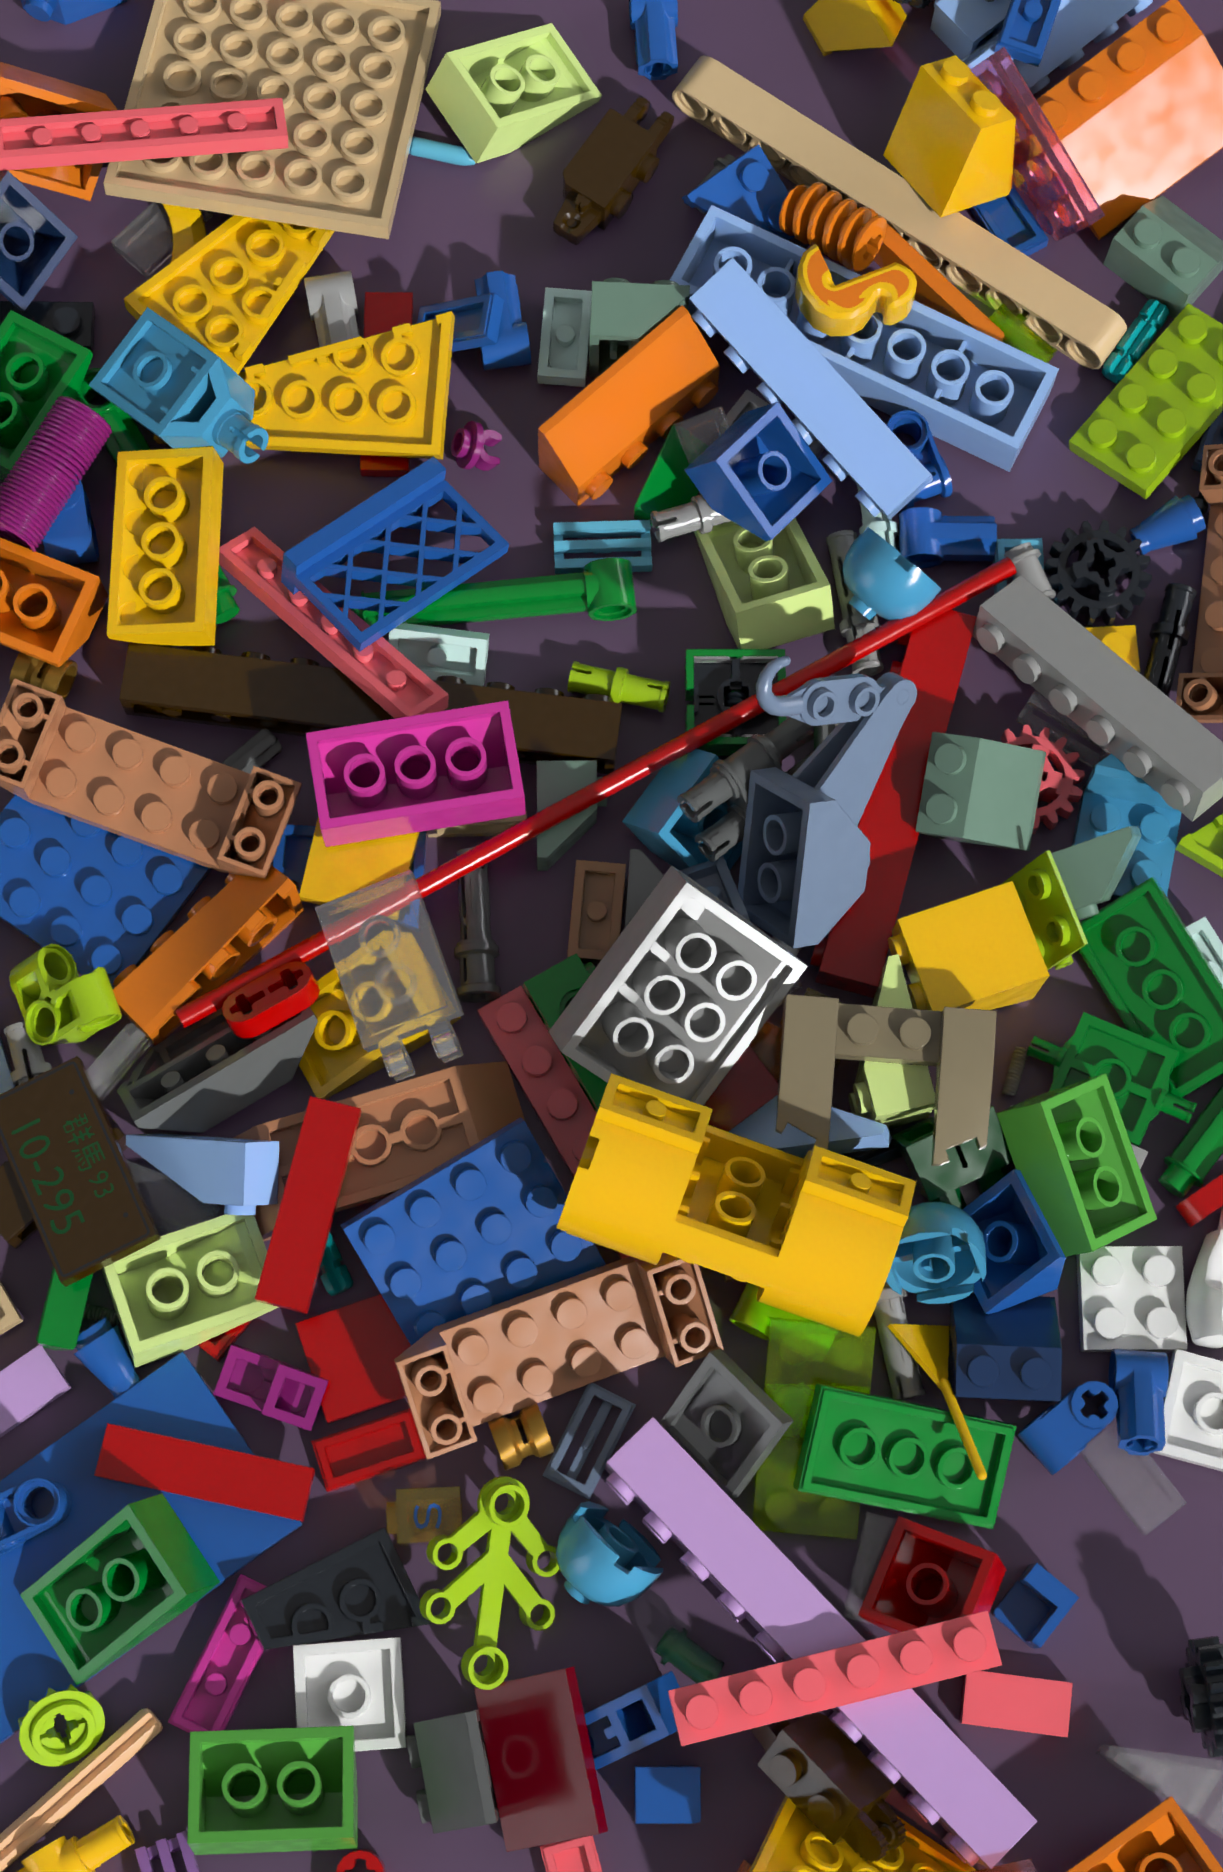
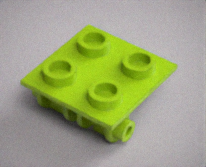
(1049, 911)

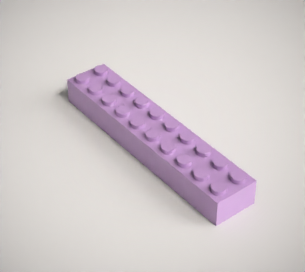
(797, 1621)

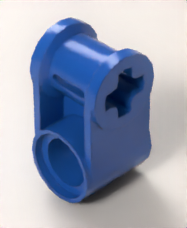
(925, 451)
(73, 533)
(1063, 1430)
(16, 1515)

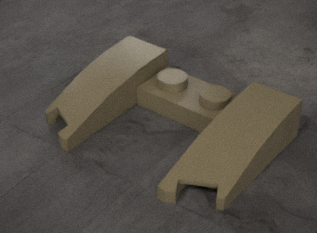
(951, 1039)

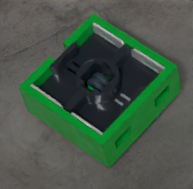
(720, 680)

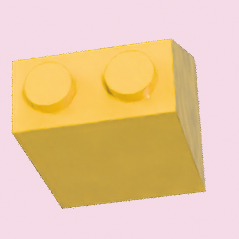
(953, 139)
(970, 952)

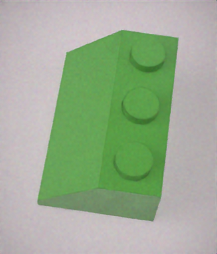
(1079, 1164)
(272, 1790)

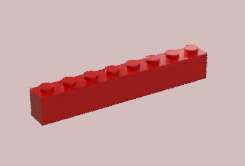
(858, 942)

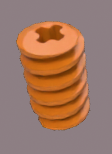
(833, 225)

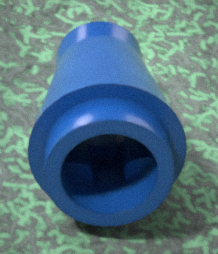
(1169, 525)
(106, 1356)

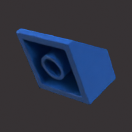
(759, 472)

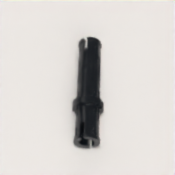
(1169, 635)

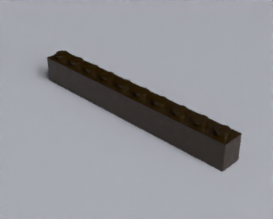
(307, 698)

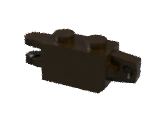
(608, 169)
(831, 1783)

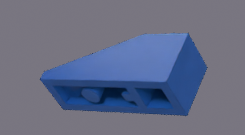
(631, 1721)

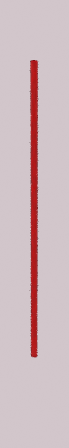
(628, 774)

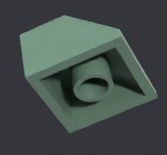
(1166, 255)
(980, 791)

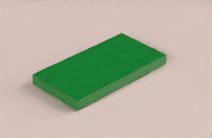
(1159, 981)
(901, 1456)

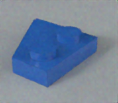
(745, 189)

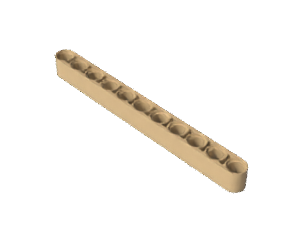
(951, 244)

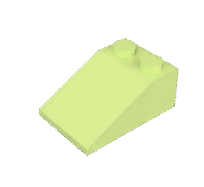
(510, 90)
(767, 588)
(892, 1091)
(188, 1286)

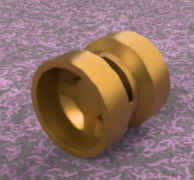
(44, 675)
(509, 1441)

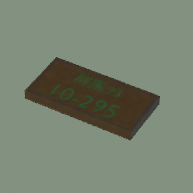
(73, 1172)

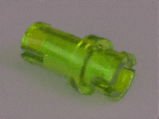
(1020, 335)

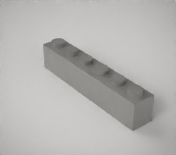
(1103, 696)

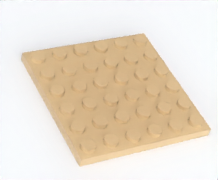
(348, 96)

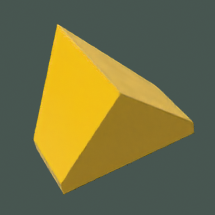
(854, 24)

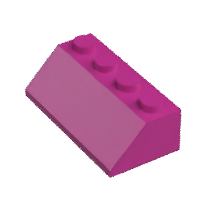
(416, 773)

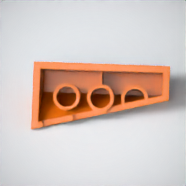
(206, 950)

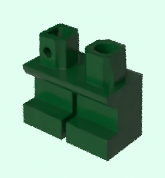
(965, 1162)

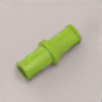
(619, 686)

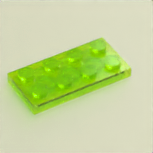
(796, 1360)

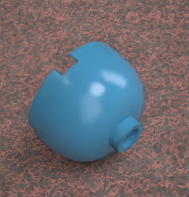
(885, 580)
(938, 1254)
(605, 1560)

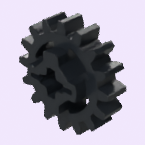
(1109, 556)
(1204, 1691)

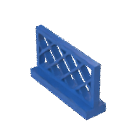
(362, 531)

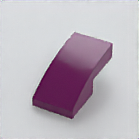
(271, 1386)

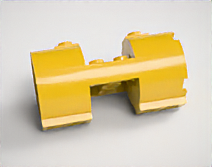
(801, 1229)

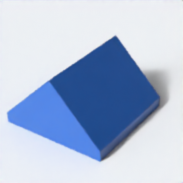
(1019, 1245)

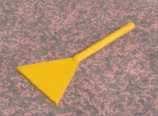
(931, 1350)

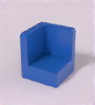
(1035, 1605)
(667, 1794)

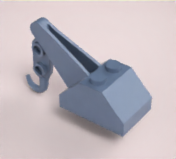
(801, 831)

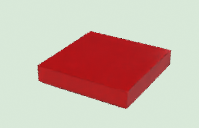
(356, 1354)

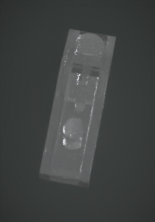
(1190, 1780)

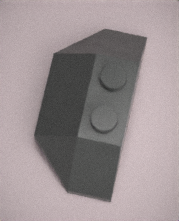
(212, 1073)

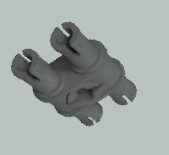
(730, 783)

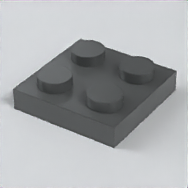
(726, 1422)

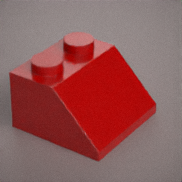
(929, 1579)

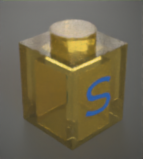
(424, 1514)

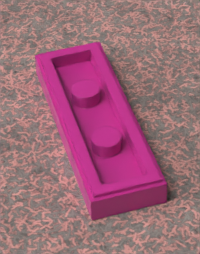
(221, 1668)

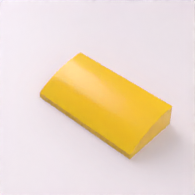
(166, 547)

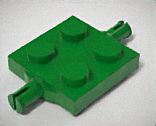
(1134, 1066)

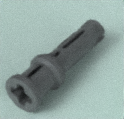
(476, 948)

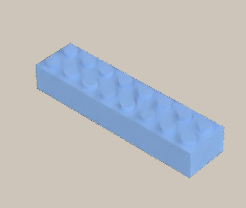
(960, 379)

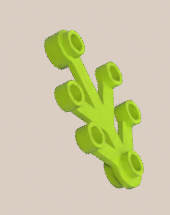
(493, 1573)

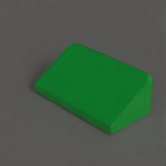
(667, 482)
(63, 1313)

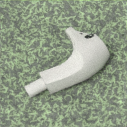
(1205, 1292)

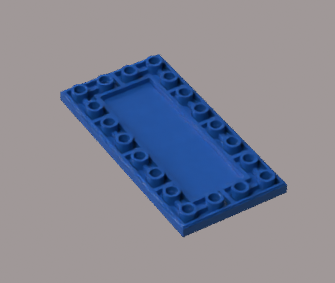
(166, 1403)

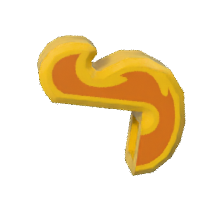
(850, 305)

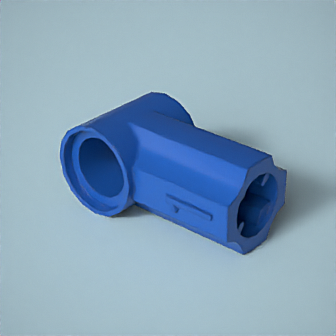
(655, 37)
(513, 337)
(930, 538)
(1140, 1387)

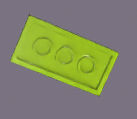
(1158, 405)

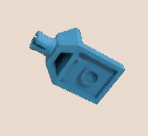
(180, 390)
(1117, 800)

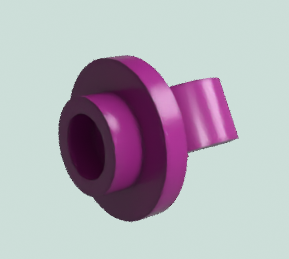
(469, 447)

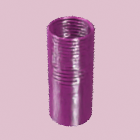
(43, 483)

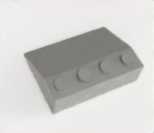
(677, 993)

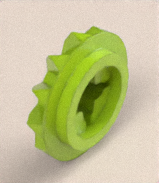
(84, 1727)

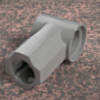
(332, 306)

